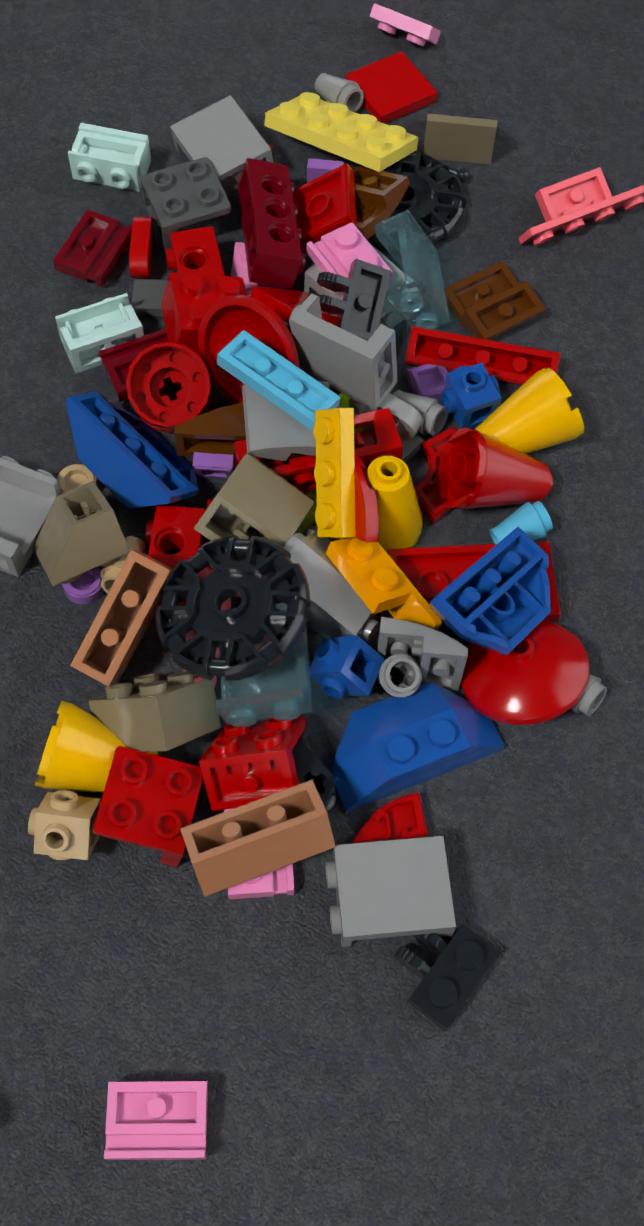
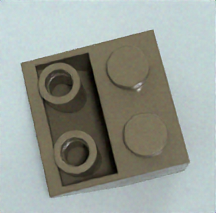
(255, 504)
(79, 535)
(157, 711)

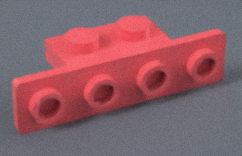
(576, 200)

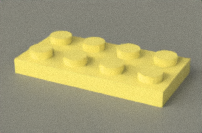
(342, 131)

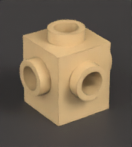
(64, 825)

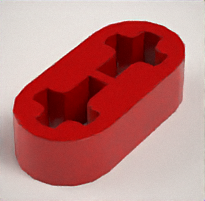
(141, 247)

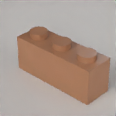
(122, 619)
(258, 837)

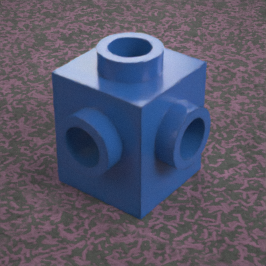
(470, 395)
(345, 666)

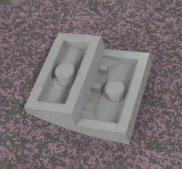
(272, 431)
(438, 655)

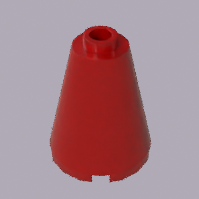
(489, 473)

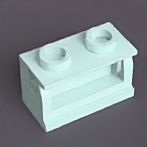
(109, 157)
(97, 328)

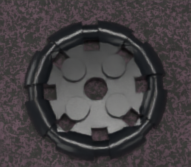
(428, 190)
(244, 626)

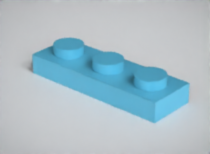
(276, 379)

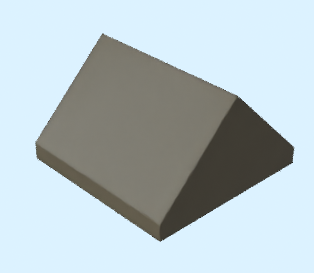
(460, 138)

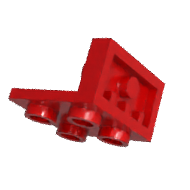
(251, 762)
(149, 802)

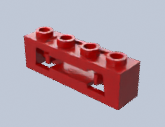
(369, 445)

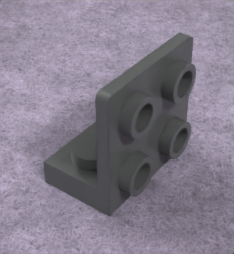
(183, 197)

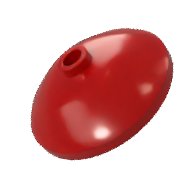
(227, 320)
(531, 683)

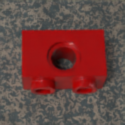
(194, 252)
(174, 530)

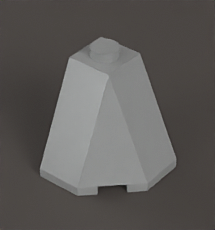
(334, 604)

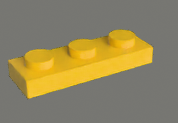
(335, 472)

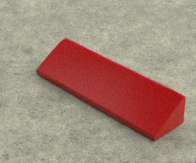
(502, 360)

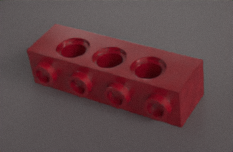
(270, 224)

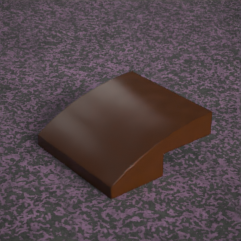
(376, 197)
(492, 302)

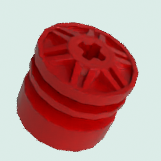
(163, 365)

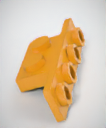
(380, 581)

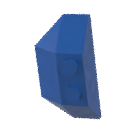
(127, 454)
(498, 595)
(408, 743)

